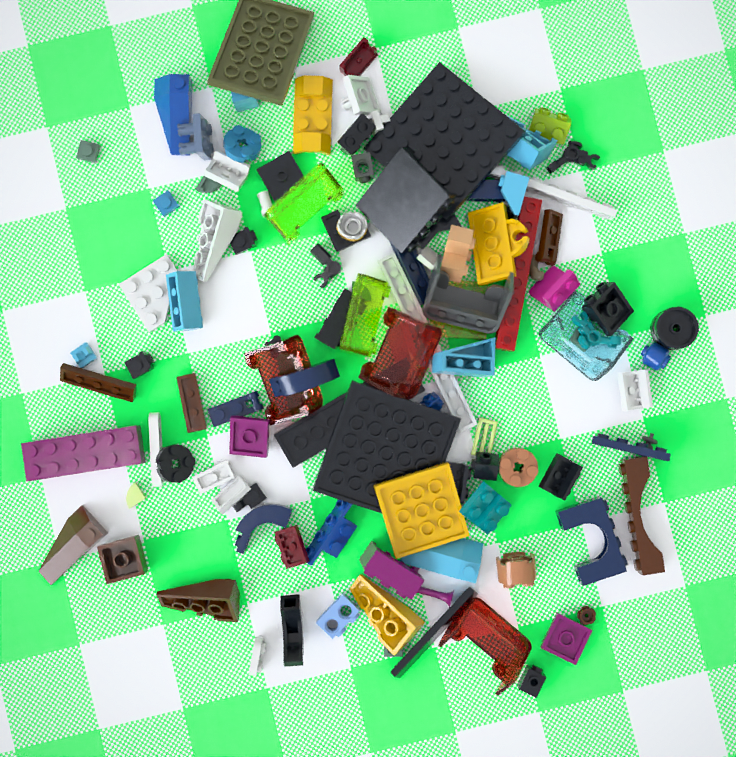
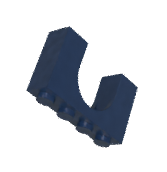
(610, 560)

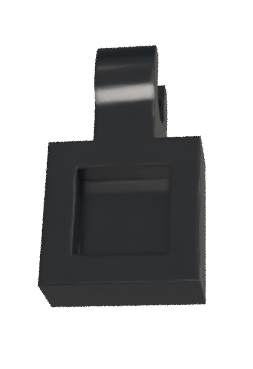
(251, 498)

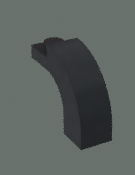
(292, 630)

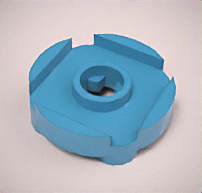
(242, 135)

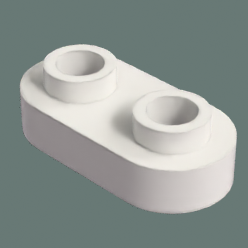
(258, 649)

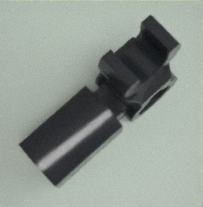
(332, 267)

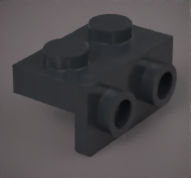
(358, 132)
(460, 474)
(560, 476)

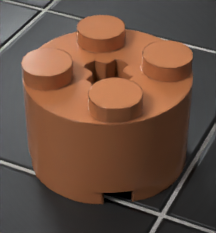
(528, 468)
(516, 569)

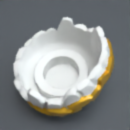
(352, 226)

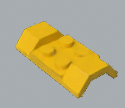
(312, 114)

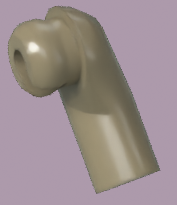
(534, 272)

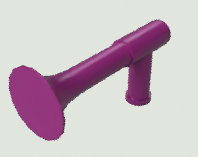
(446, 597)

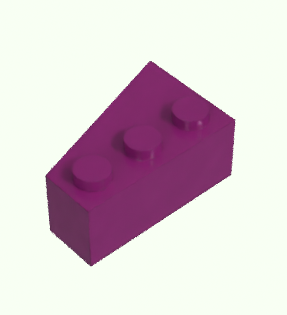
(390, 571)

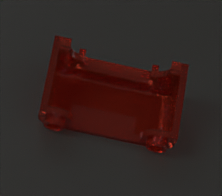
(402, 355)
(280, 359)

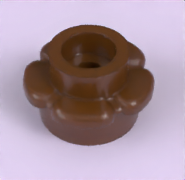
(591, 615)

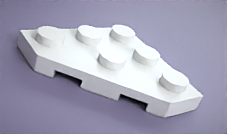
(149, 292)

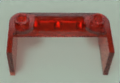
(494, 636)

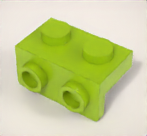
(551, 124)

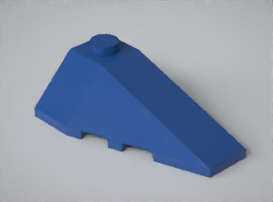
(174, 107)

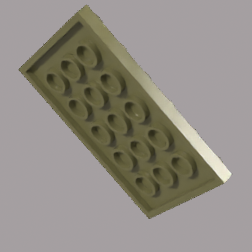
(261, 49)

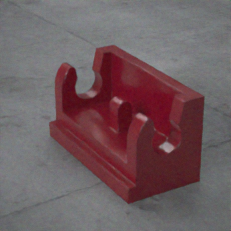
(358, 59)

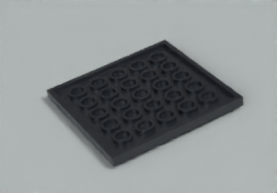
(452, 134)
(380, 441)

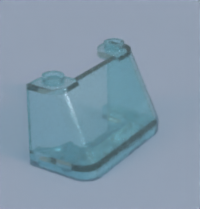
(596, 360)

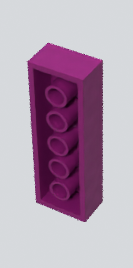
(83, 453)

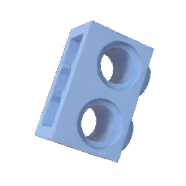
(334, 612)

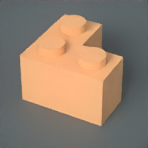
(457, 252)

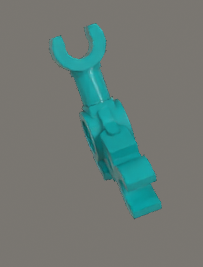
(589, 336)

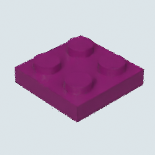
(249, 436)
(566, 638)

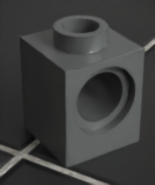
(362, 159)

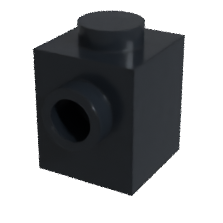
(485, 466)
(531, 680)

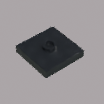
(280, 175)

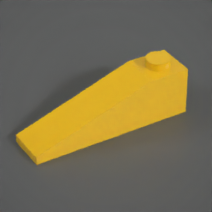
(390, 618)

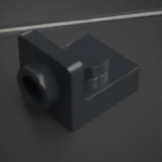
(243, 241)
(140, 364)

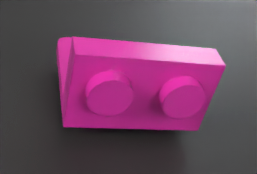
(554, 287)

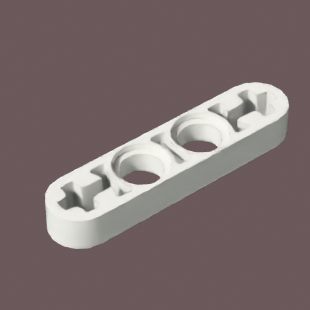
(155, 440)

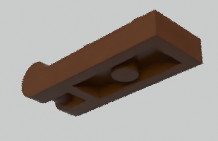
(549, 237)

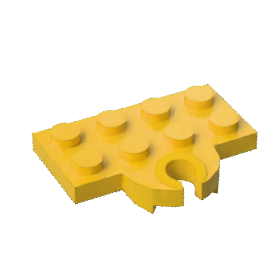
(495, 243)

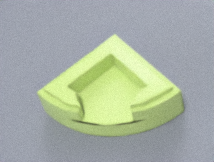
(134, 495)

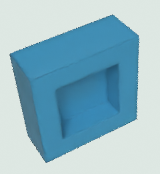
(166, 203)

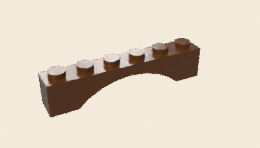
(635, 475)

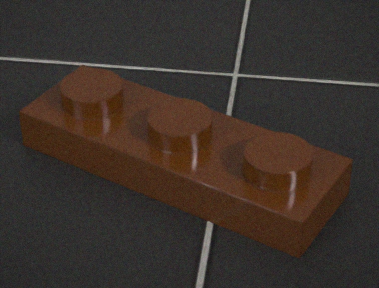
(191, 402)

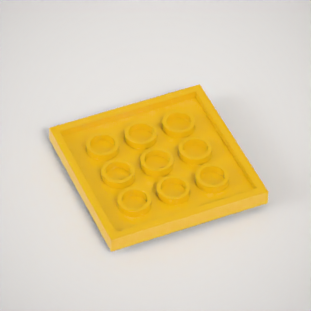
(421, 510)

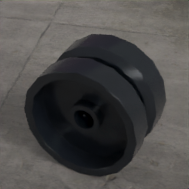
(684, 322)

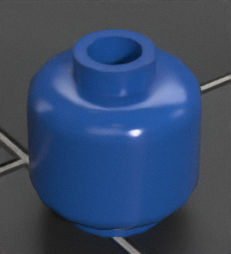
(655, 356)

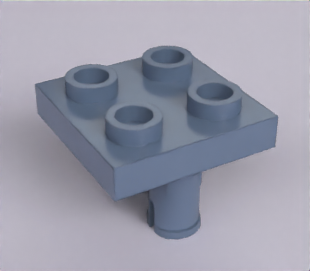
(202, 132)

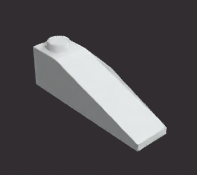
(218, 228)

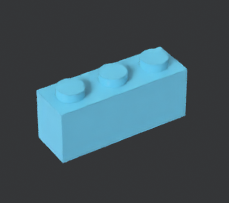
(184, 301)

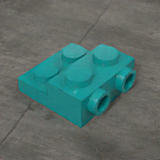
(485, 508)

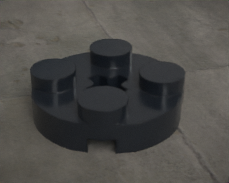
(185, 463)

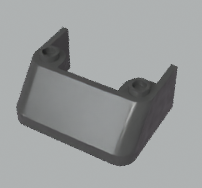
(463, 306)

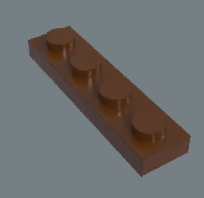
(97, 382)

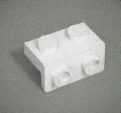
(226, 171)
(635, 390)

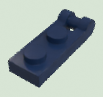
(237, 407)

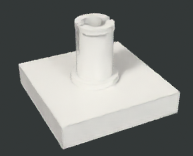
(360, 95)

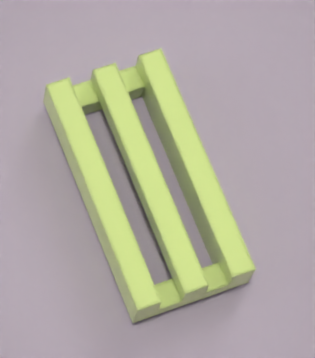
(477, 433)

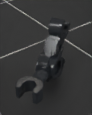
(574, 155)

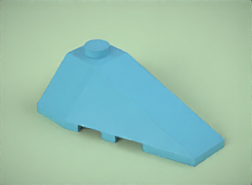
(454, 559)

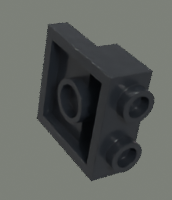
(607, 307)

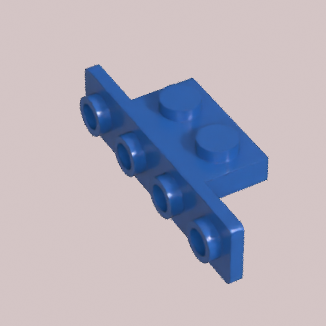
(333, 533)

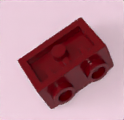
(291, 546)

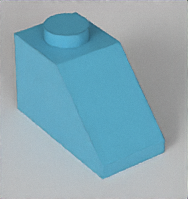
(513, 190)

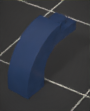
(305, 378)
(267, 513)

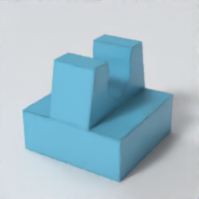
(83, 355)

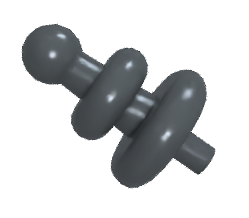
(649, 440)

